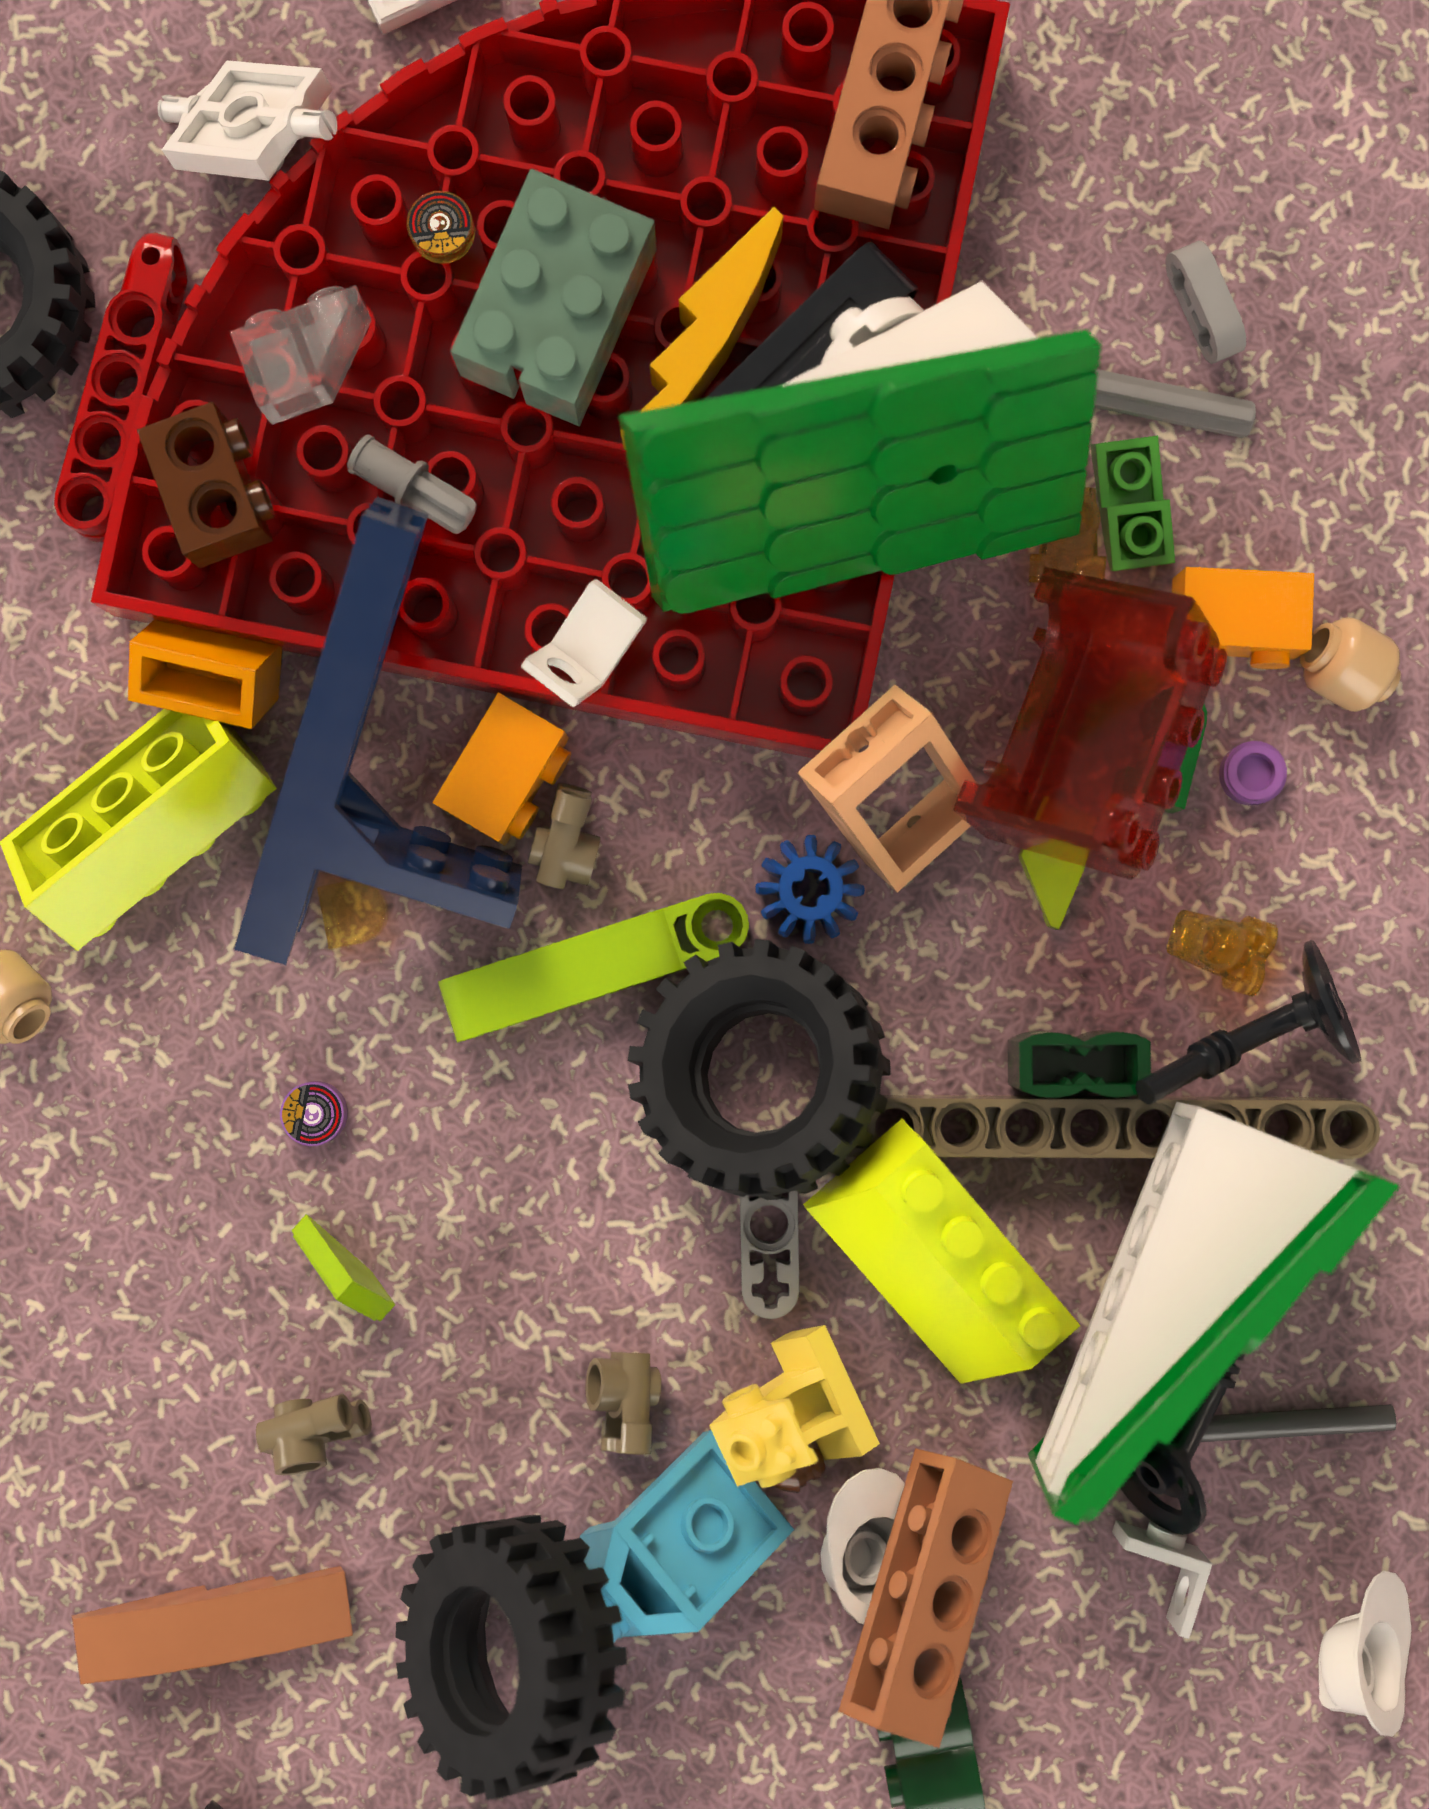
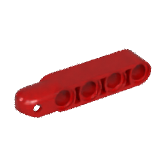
(117, 356)

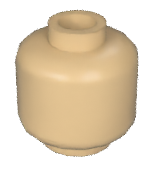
(1351, 664)
(23, 999)

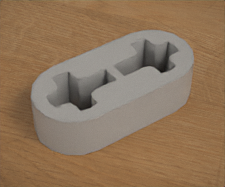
(1206, 301)

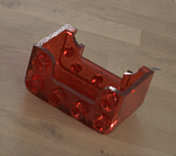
(1100, 725)

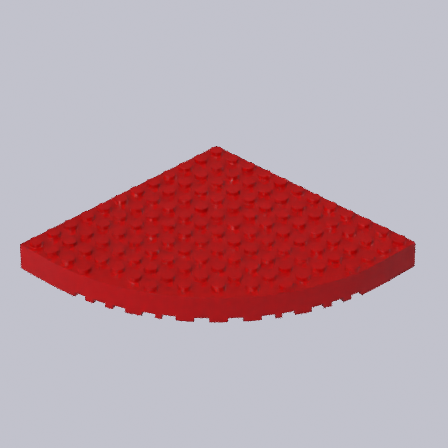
(654, 106)

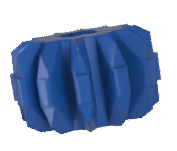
(824, 904)

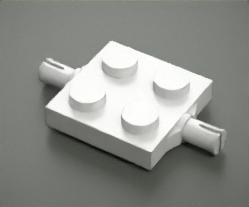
(247, 119)

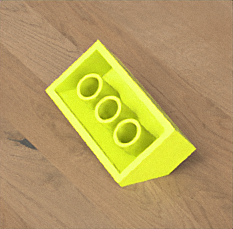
(133, 822)
(940, 1259)

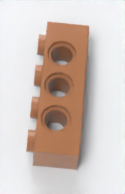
(851, 178)
(926, 1598)

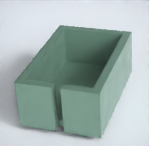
(555, 296)

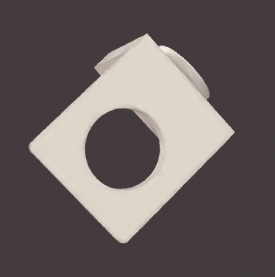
(587, 644)
(1171, 1549)

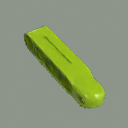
(586, 966)

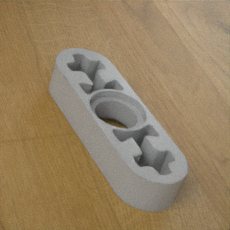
(785, 1270)

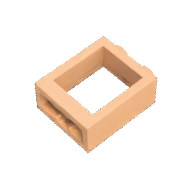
(845, 777)

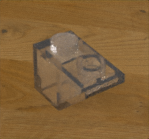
(302, 354)

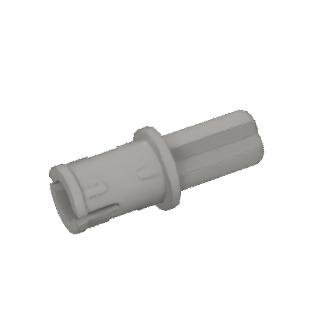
(411, 484)

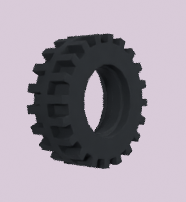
(52, 282)
(680, 1052)
(561, 1649)

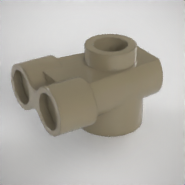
(563, 849)
(625, 1390)
(303, 1427)

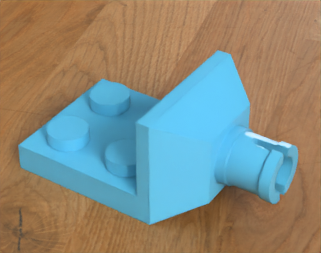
(684, 1544)

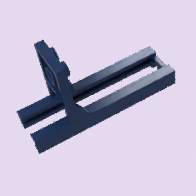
(323, 810)

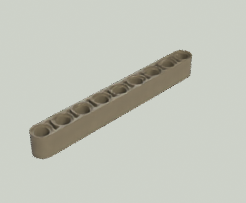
(1116, 1137)

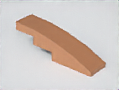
(211, 1626)

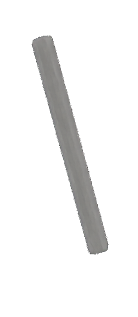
(1174, 404)

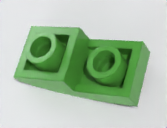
(1131, 503)

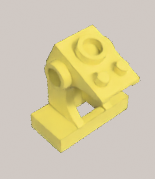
(770, 1427)

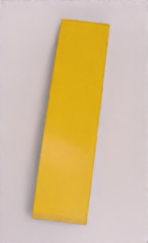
(715, 316)

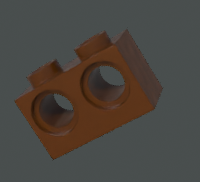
(195, 491)

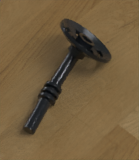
(1313, 1008)
(1169, 1469)

